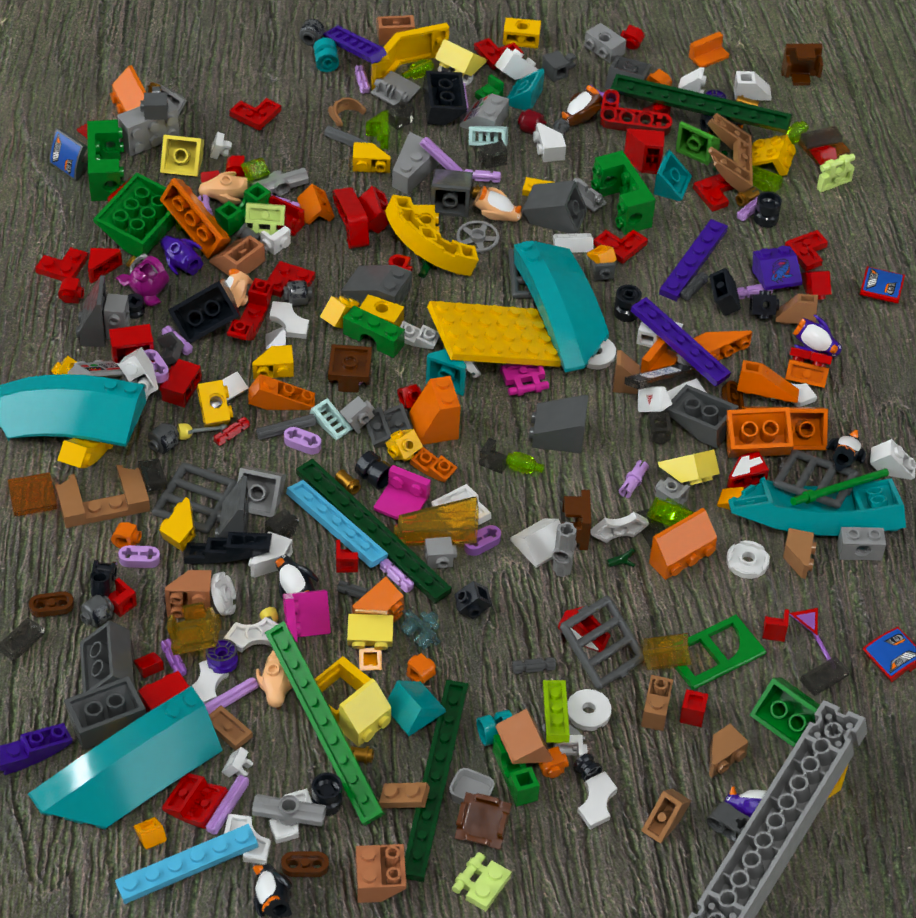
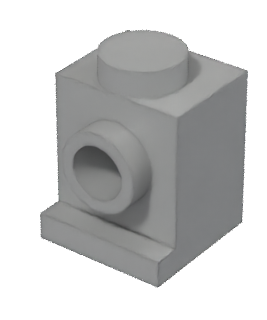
(358, 413)
(672, 490)

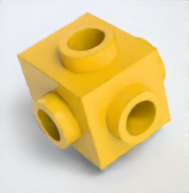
(403, 444)

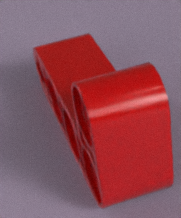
(636, 116)
(353, 217)

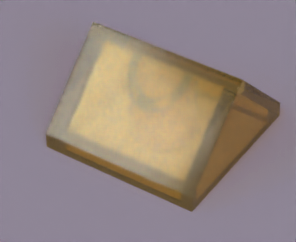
(666, 651)

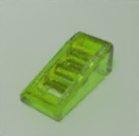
(255, 169)
(767, 180)

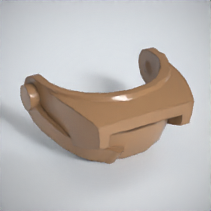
(342, 105)

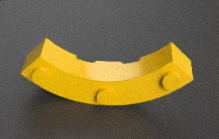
(427, 241)
(82, 452)

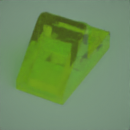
(378, 127)
(668, 511)

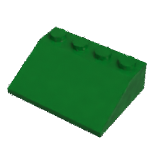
(136, 216)

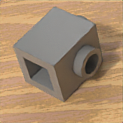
(440, 552)

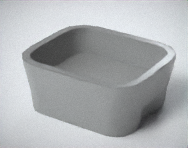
(471, 782)

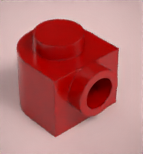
(633, 36)
(234, 164)
(401, 261)
(71, 290)
(408, 395)

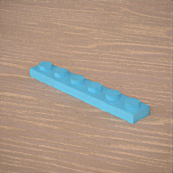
(336, 523)
(186, 863)

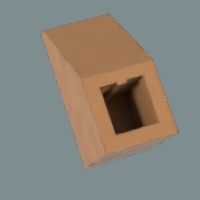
(797, 308)
(798, 549)
(657, 702)
(726, 749)

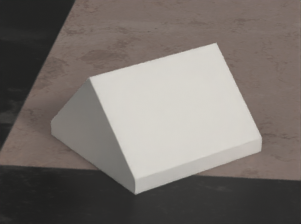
(537, 541)

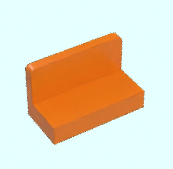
(708, 50)
(315, 204)
(658, 357)
(807, 373)

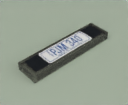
(659, 376)

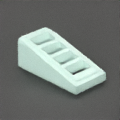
(488, 129)
(331, 411)

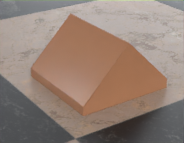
(523, 739)

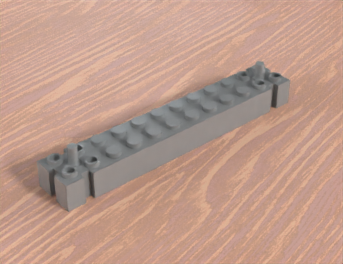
(783, 815)

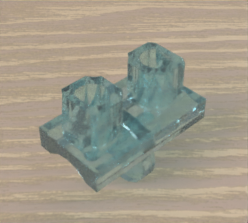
(427, 635)

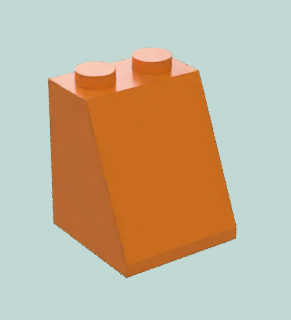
(436, 412)

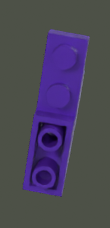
(33, 748)

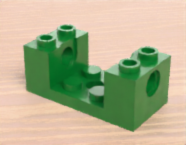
(104, 158)
(636, 203)

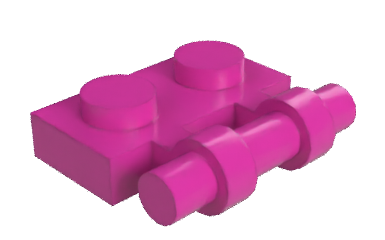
(517, 374)

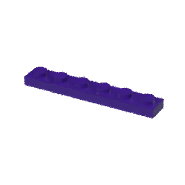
(356, 44)
(693, 259)
(680, 341)

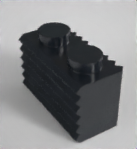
(725, 292)

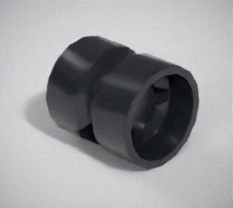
(767, 209)
(626, 297)
(373, 469)
(328, 792)

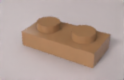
(230, 728)
(404, 795)

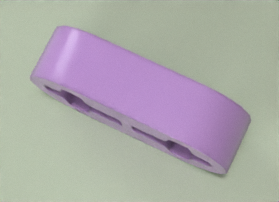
(159, 365)
(302, 440)
(139, 556)

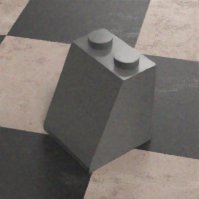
(451, 192)
(556, 206)
(559, 424)

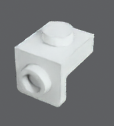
(277, 241)
(574, 747)

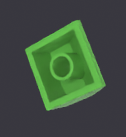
(695, 143)

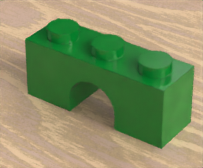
(232, 217)
(387, 336)
(519, 779)

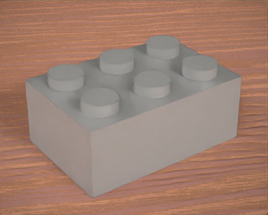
(146, 134)

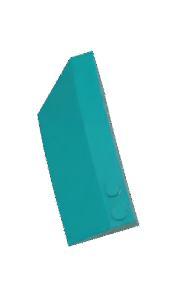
(563, 301)
(71, 407)
(869, 506)
(132, 764)

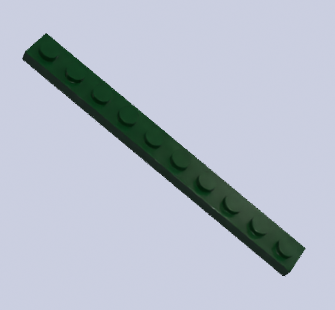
(702, 103)
(398, 553)
(436, 776)

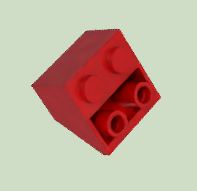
(644, 149)

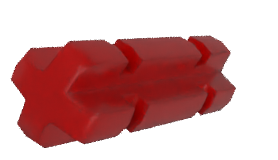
(231, 431)

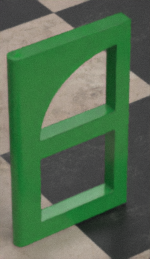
(748, 651)

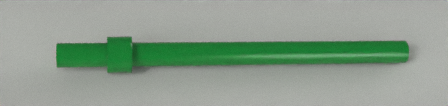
(811, 495)

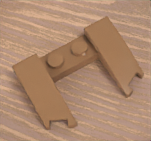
(739, 170)
(132, 501)

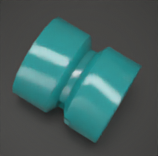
(326, 55)
(487, 723)

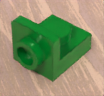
(494, 86)

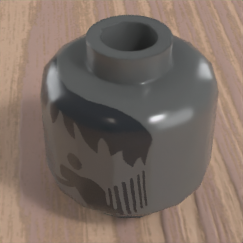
(311, 31)
(297, 293)
(163, 438)
(97, 611)

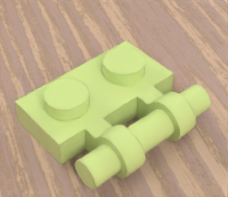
(836, 176)
(265, 214)
(487, 886)

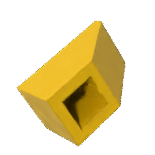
(370, 158)
(337, 309)
(275, 362)
(180, 526)

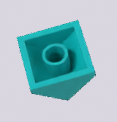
(527, 90)
(671, 178)
(440, 366)
(413, 706)

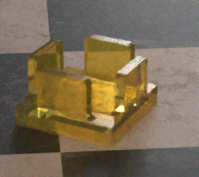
(197, 632)

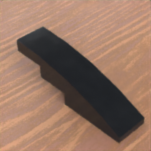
(234, 547)

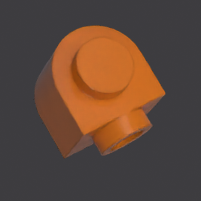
(660, 77)
(126, 534)
(420, 668)
(556, 766)

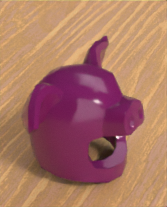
(146, 281)

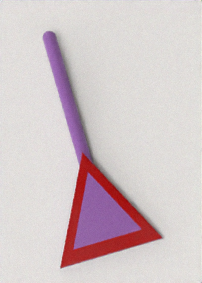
(809, 620)

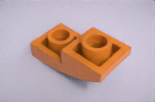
(434, 467)

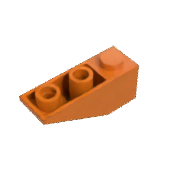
(724, 343)
(762, 381)
(278, 395)

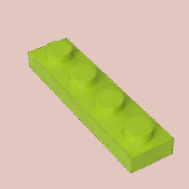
(556, 711)

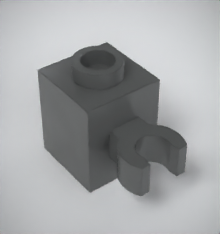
(557, 66)
(155, 105)

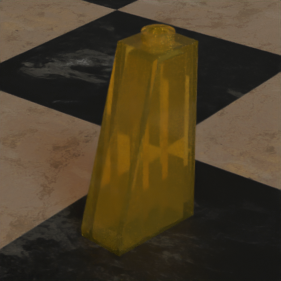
(452, 520)

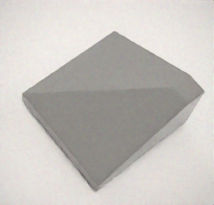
(276, 338)

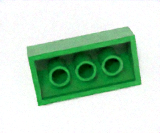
(785, 710)

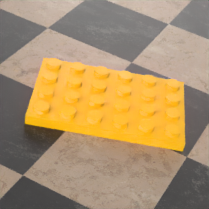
(493, 334)

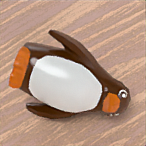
(583, 106)

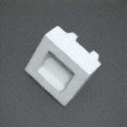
(219, 145)
(235, 763)

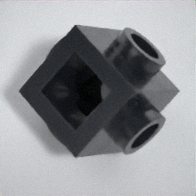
(756, 304)
(473, 599)

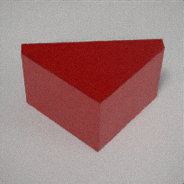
(103, 262)

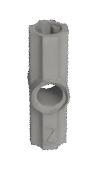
(282, 182)
(564, 549)
(301, 811)

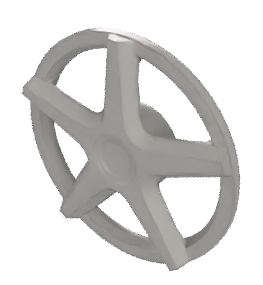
(478, 235)

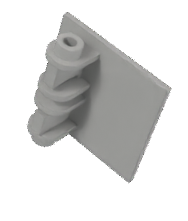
(394, 88)

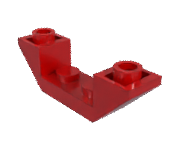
(255, 311)

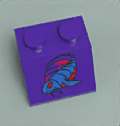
(776, 268)

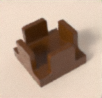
(801, 62)
(350, 366)
(579, 507)
(483, 820)

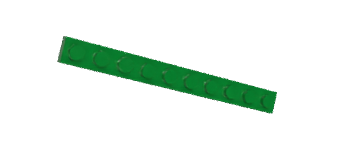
(324, 724)

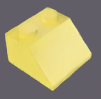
(459, 58)
(181, 155)
(692, 468)
(370, 631)
(364, 713)

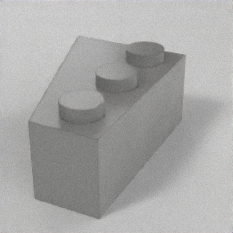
(412, 165)

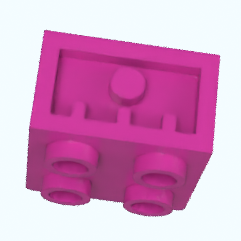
(403, 494)
(307, 613)

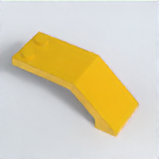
(408, 48)

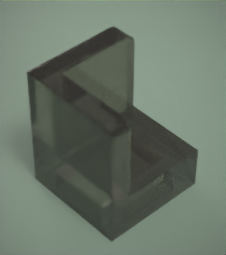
(491, 458)

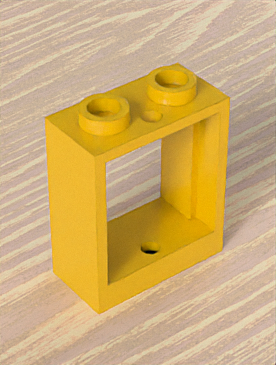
(347, 671)

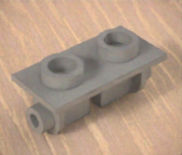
(592, 199)

